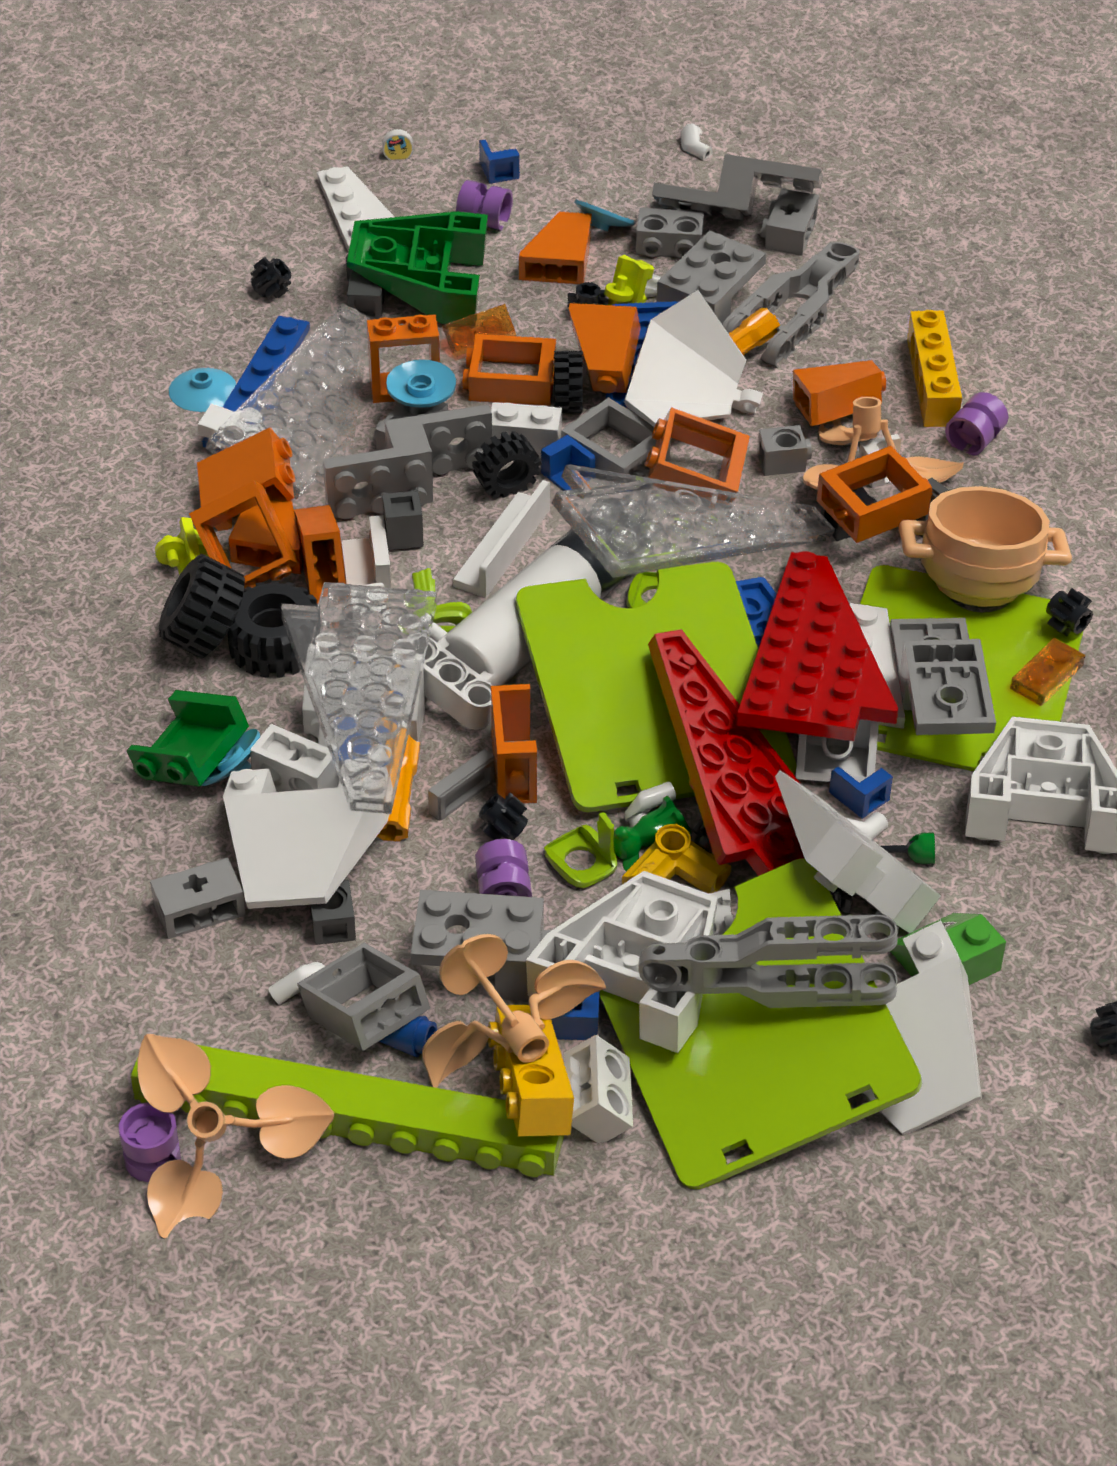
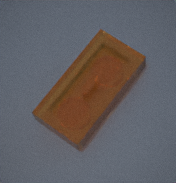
(462, 332)
(1047, 671)

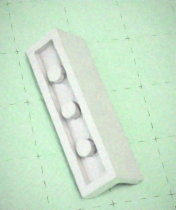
(503, 541)

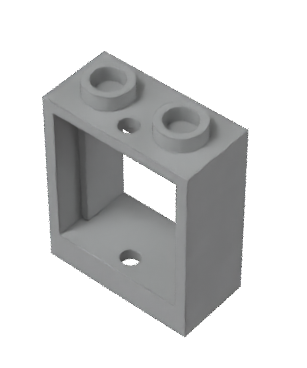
(623, 421)
(375, 1016)

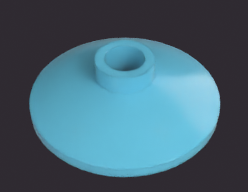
(602, 218)
(421, 383)
(200, 388)
(235, 759)

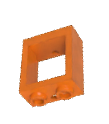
(389, 333)
(510, 387)
(704, 435)
(232, 505)
(863, 521)

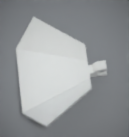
(689, 366)

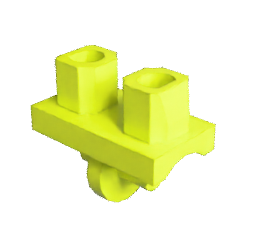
(629, 281)
(181, 549)

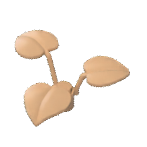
(866, 425)
(467, 965)
(174, 1072)

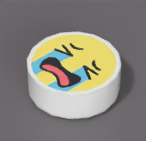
(397, 145)

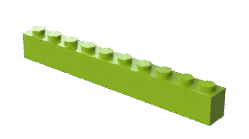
(382, 1111)

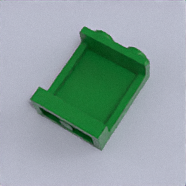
(194, 741)

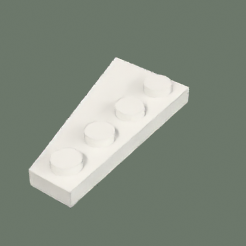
(349, 200)
(877, 631)

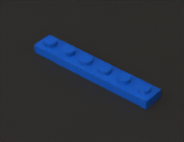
(275, 349)

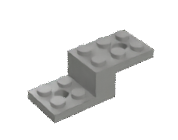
(738, 186)
(714, 281)
(413, 452)
(942, 676)
(512, 918)

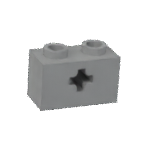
(790, 221)
(198, 898)

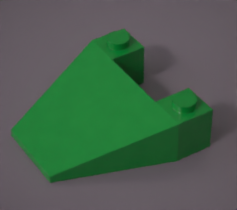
(414, 259)

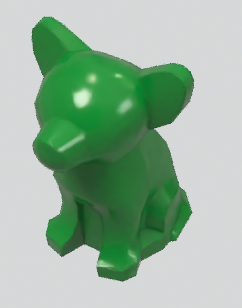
(630, 839)

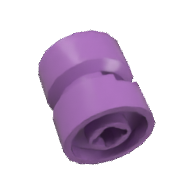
(495, 202)
(977, 423)
(503, 868)
(148, 1140)

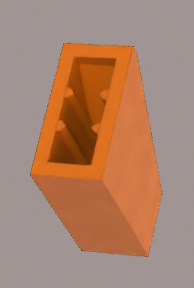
(558, 250)
(607, 343)
(829, 390)
(252, 540)
(320, 547)

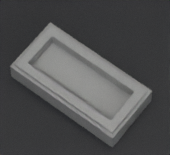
(461, 785)

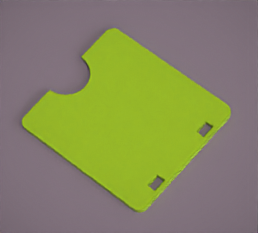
(1008, 643)
(604, 684)
(764, 1070)

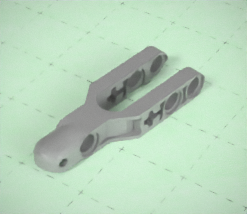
(813, 282)
(729, 962)

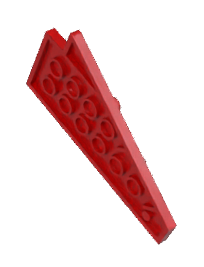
(814, 661)
(726, 763)

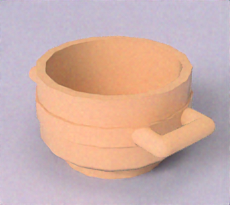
(984, 544)

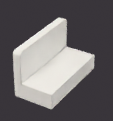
(368, 558)

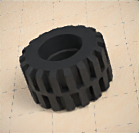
(201, 606)
(258, 631)

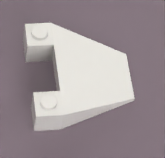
(1045, 776)
(294, 843)
(853, 860)
(616, 932)
(938, 1030)

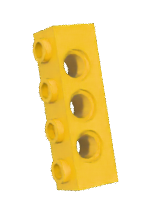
(933, 367)
(535, 1091)

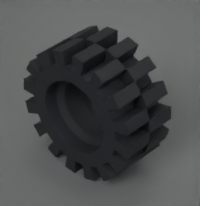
(568, 381)
(499, 453)

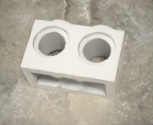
(293, 761)
(600, 1089)

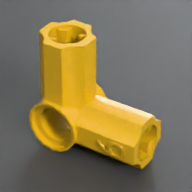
(687, 860)

